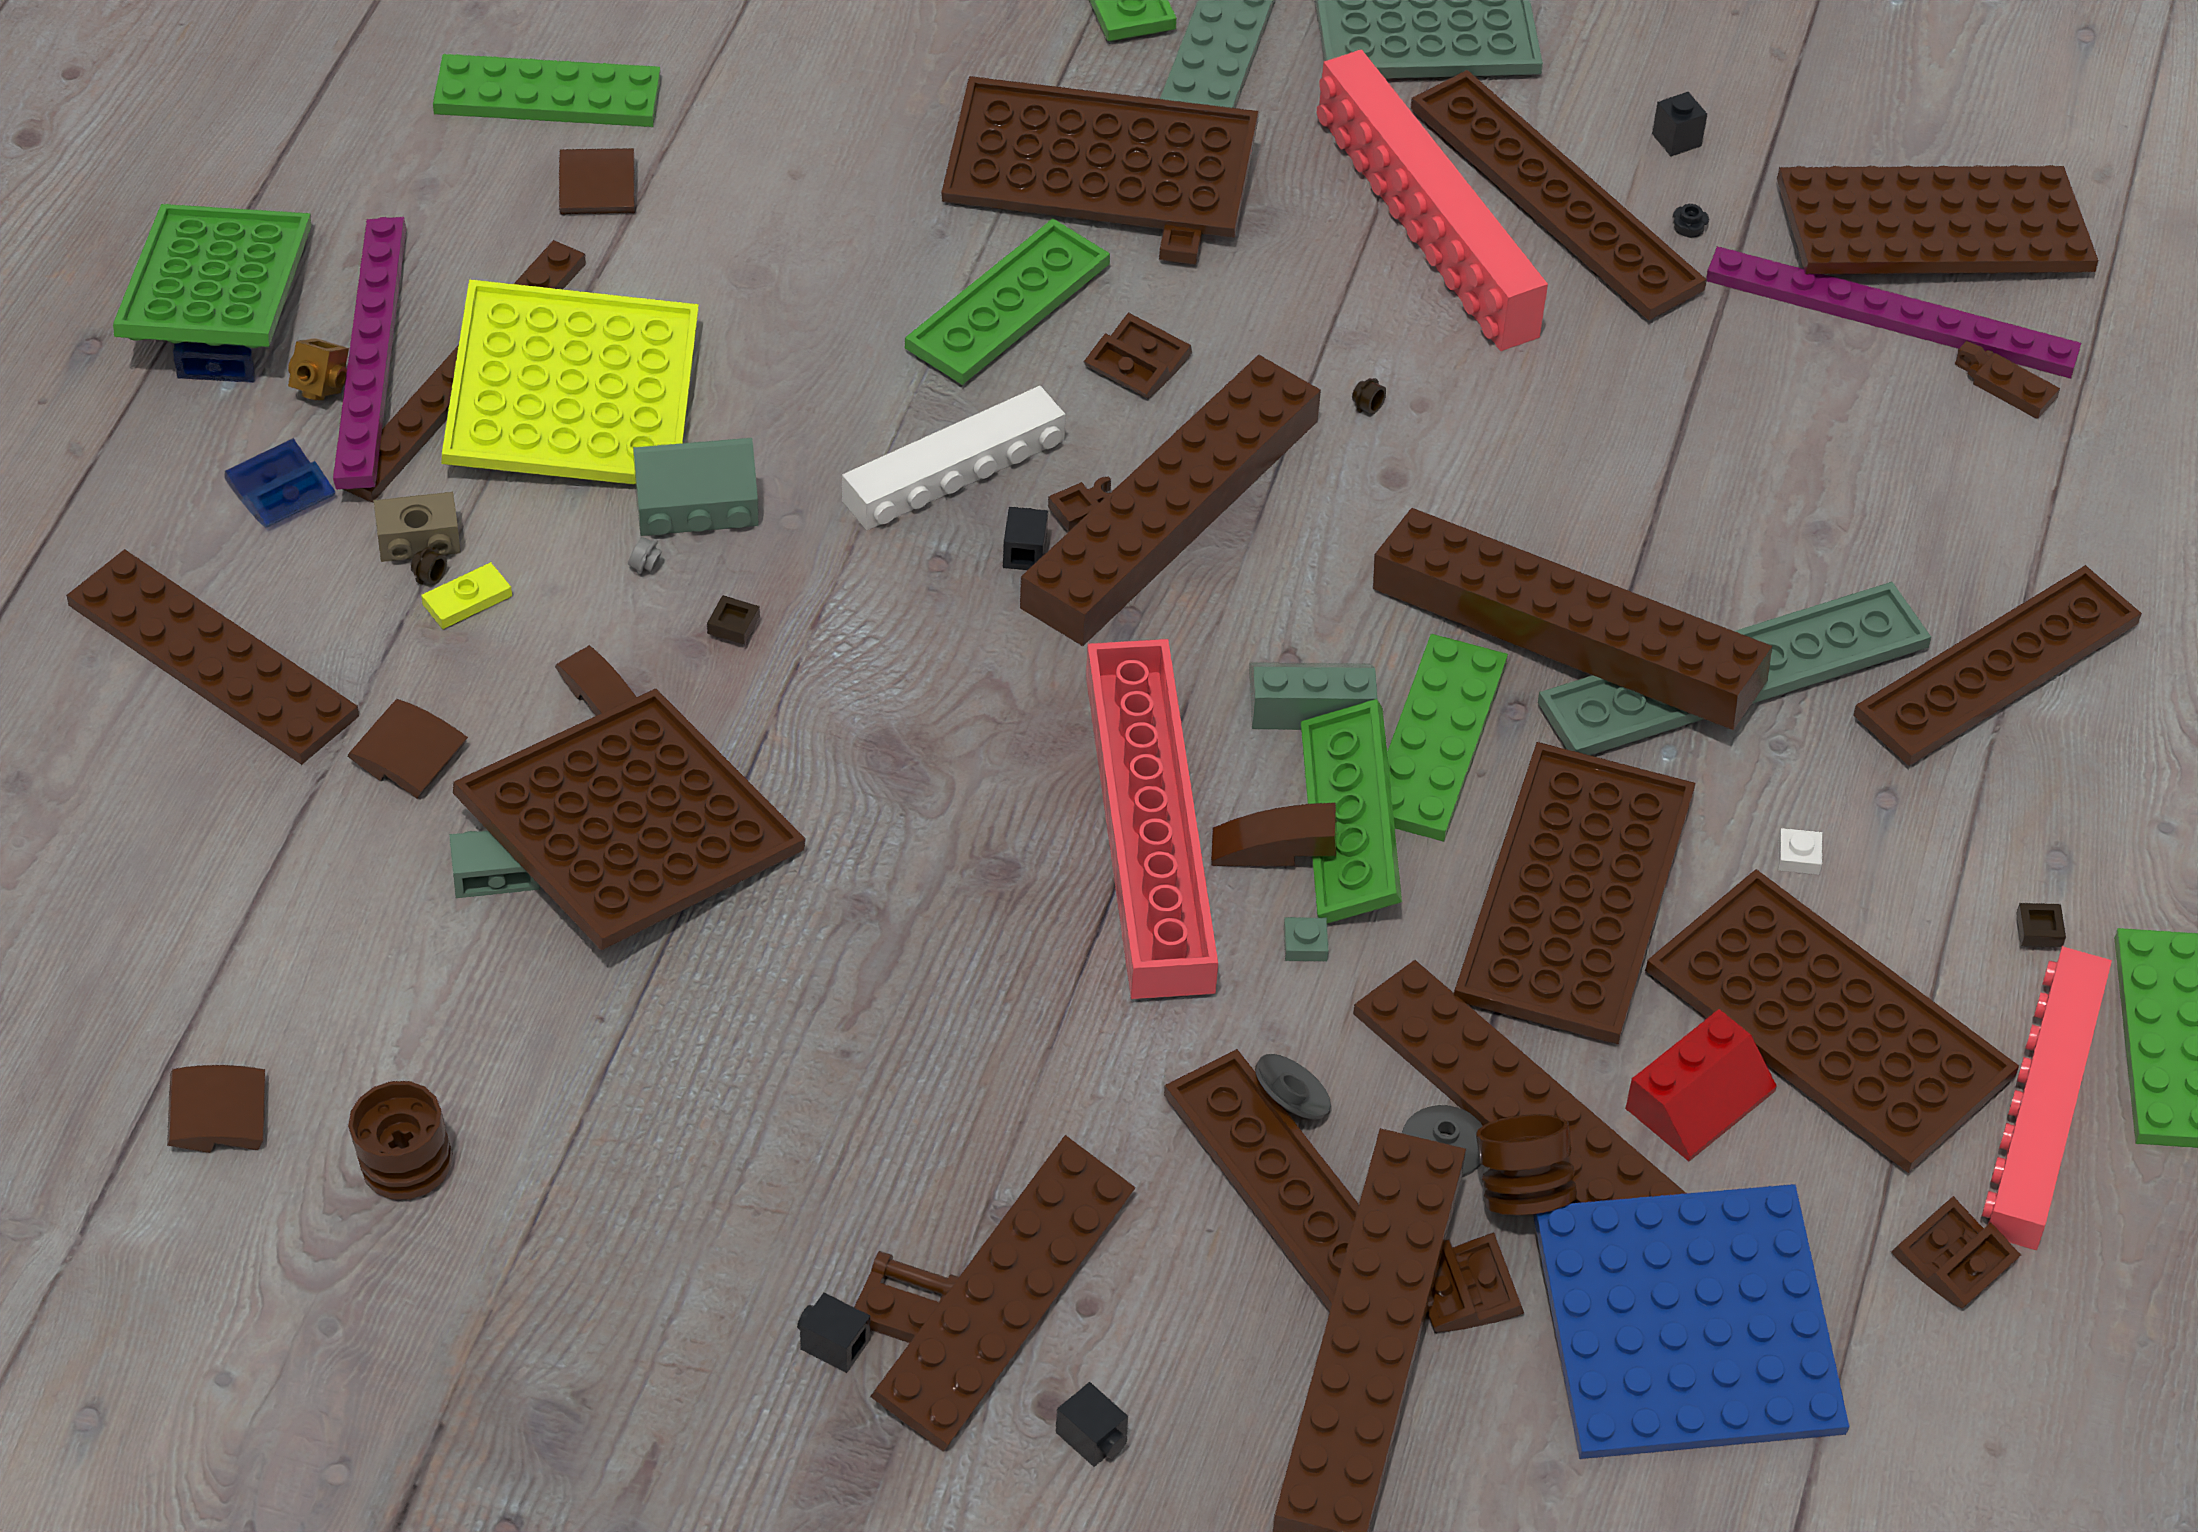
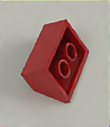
(1701, 1085)

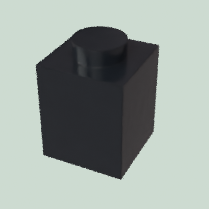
(1679, 123)
(1024, 537)
(834, 1332)
(1092, 1425)

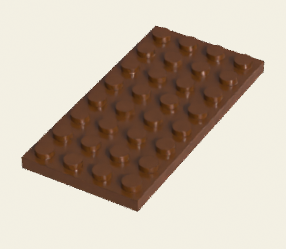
(1100, 156)
(1936, 219)
(1575, 893)
(1834, 1019)

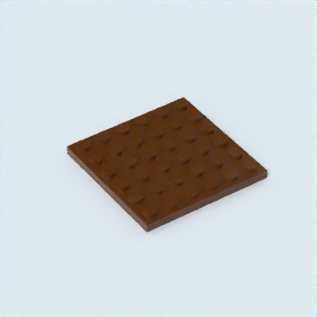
(628, 818)

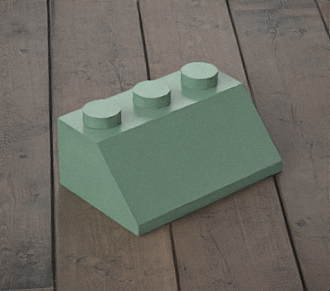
(696, 486)
(1300, 691)

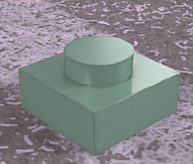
(1305, 939)

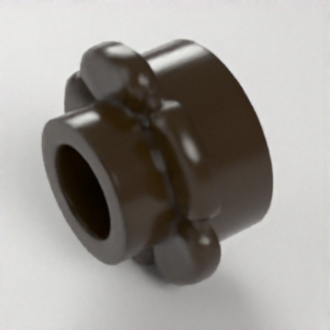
(1369, 396)
(428, 566)

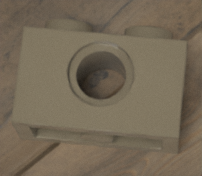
(415, 523)

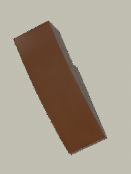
(1276, 836)

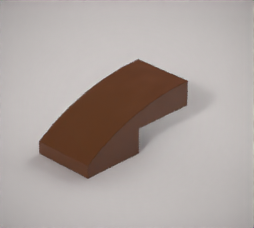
(594, 680)

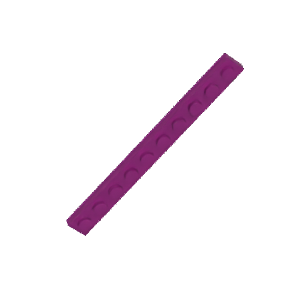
(1892, 311)
(370, 354)

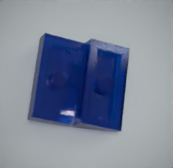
(278, 483)

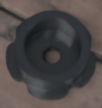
(1690, 220)

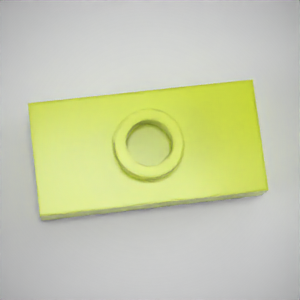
(466, 595)

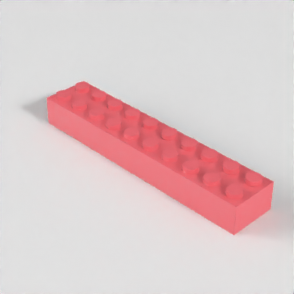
(1432, 200)
(1151, 820)

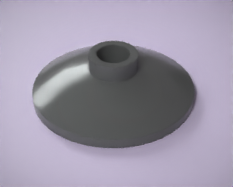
(1293, 1086)
(1460, 1124)

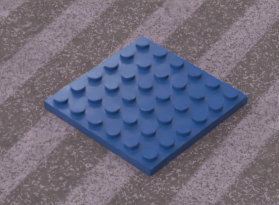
(1689, 1322)

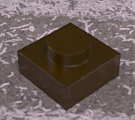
(733, 619)
(2041, 925)

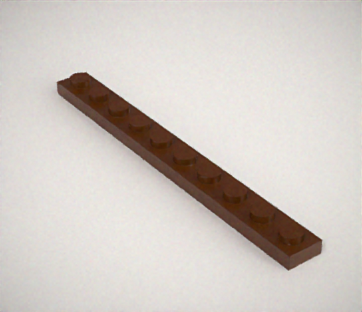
(430, 403)

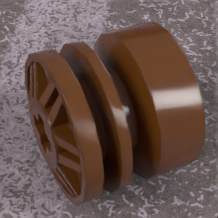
(400, 1140)
(1526, 1164)

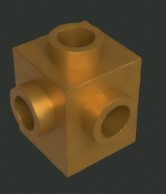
(318, 368)

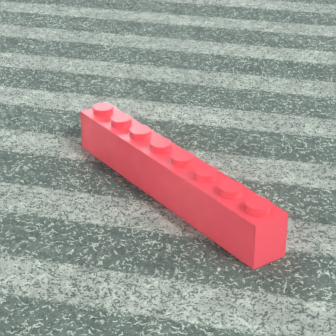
(2048, 1097)

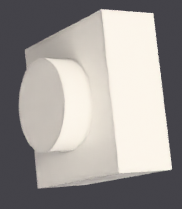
(1800, 851)

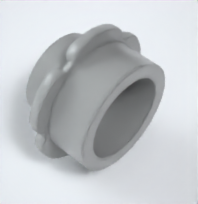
(645, 555)

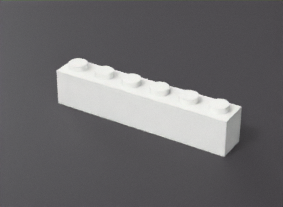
(953, 458)

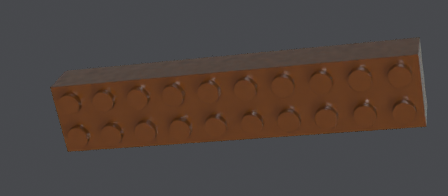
(1169, 500)
(1572, 618)
(1371, 1337)

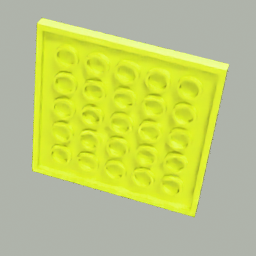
(567, 380)

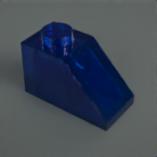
(214, 363)

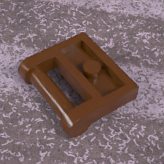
(895, 1310)

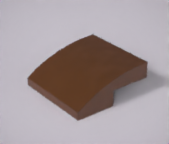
(596, 181)
(1139, 355)
(407, 747)
(216, 1107)
(1955, 1253)
(1472, 1286)

